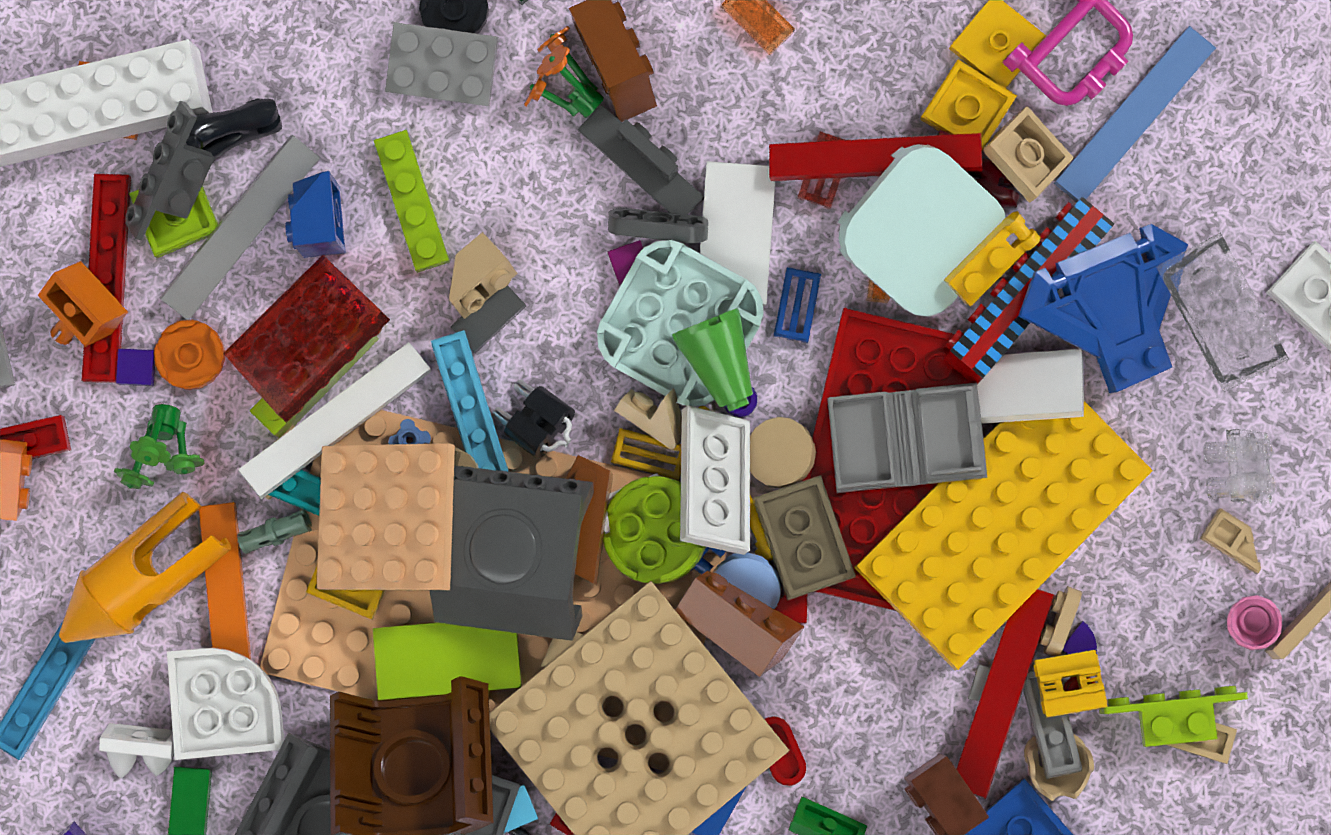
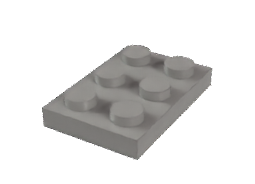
(441, 64)

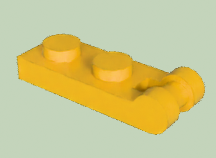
(991, 258)

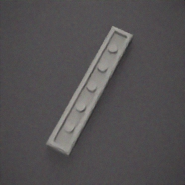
(239, 227)

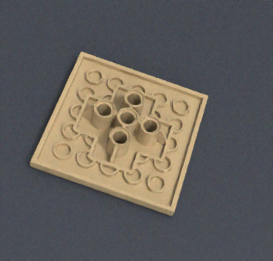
(643, 658)

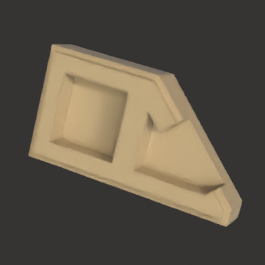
(1232, 539)

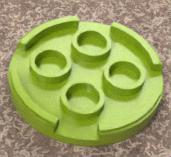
(647, 532)

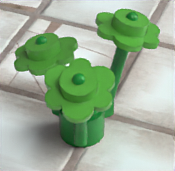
(162, 426)

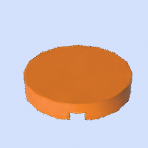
(201, 360)

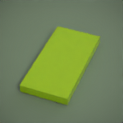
(428, 656)

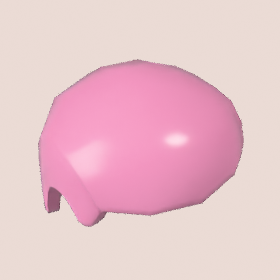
(1254, 622)

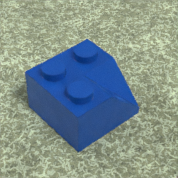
(316, 216)

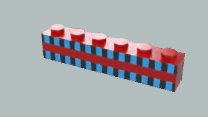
(999, 325)

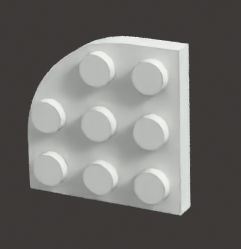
(221, 704)

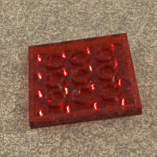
(305, 338)

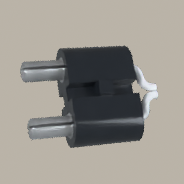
(538, 421)

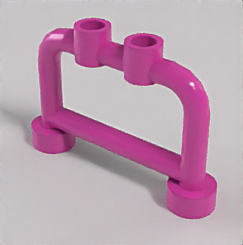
(1092, 82)

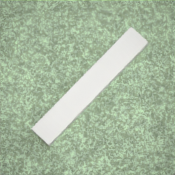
(334, 420)

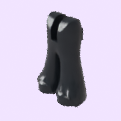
(227, 129)

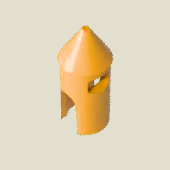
(124, 584)

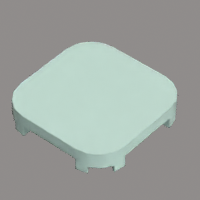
(918, 227)
(662, 295)

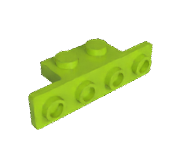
(1176, 720)

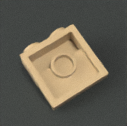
(1028, 154)

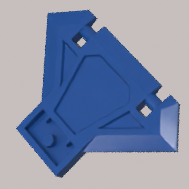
(1110, 304)

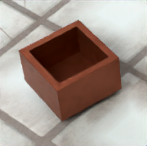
(945, 797)

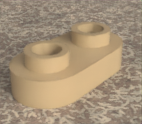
(1055, 635)

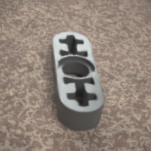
(658, 225)

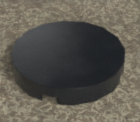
(455, 14)

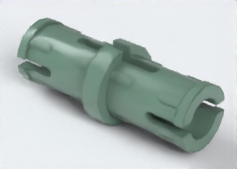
(274, 531)

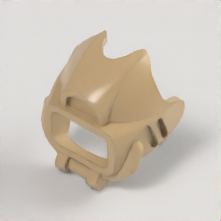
(1066, 785)

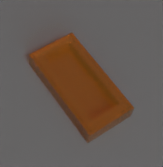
(760, 22)

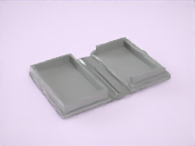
(907, 438)

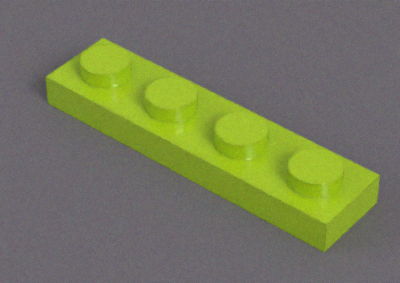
(411, 201)

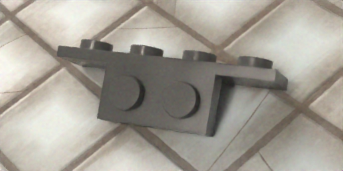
(641, 160)
(173, 175)

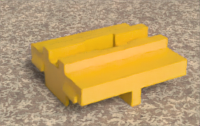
(1079, 664)

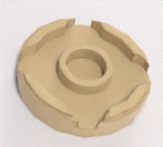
(781, 452)

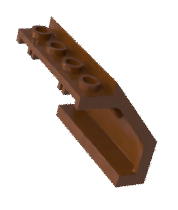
(411, 763)

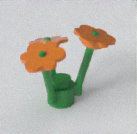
(584, 94)

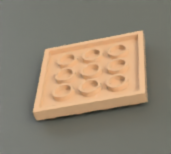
(386, 517)

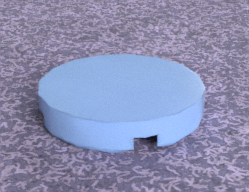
(753, 576)

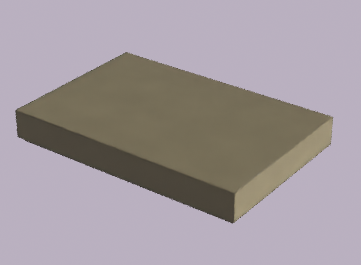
(803, 537)

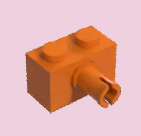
(81, 305)

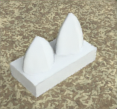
(128, 741)

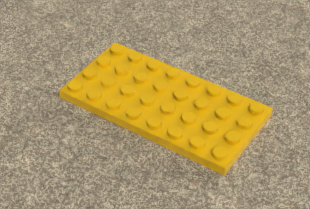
(992, 541)

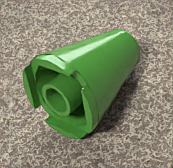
(719, 357)

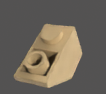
(478, 274)

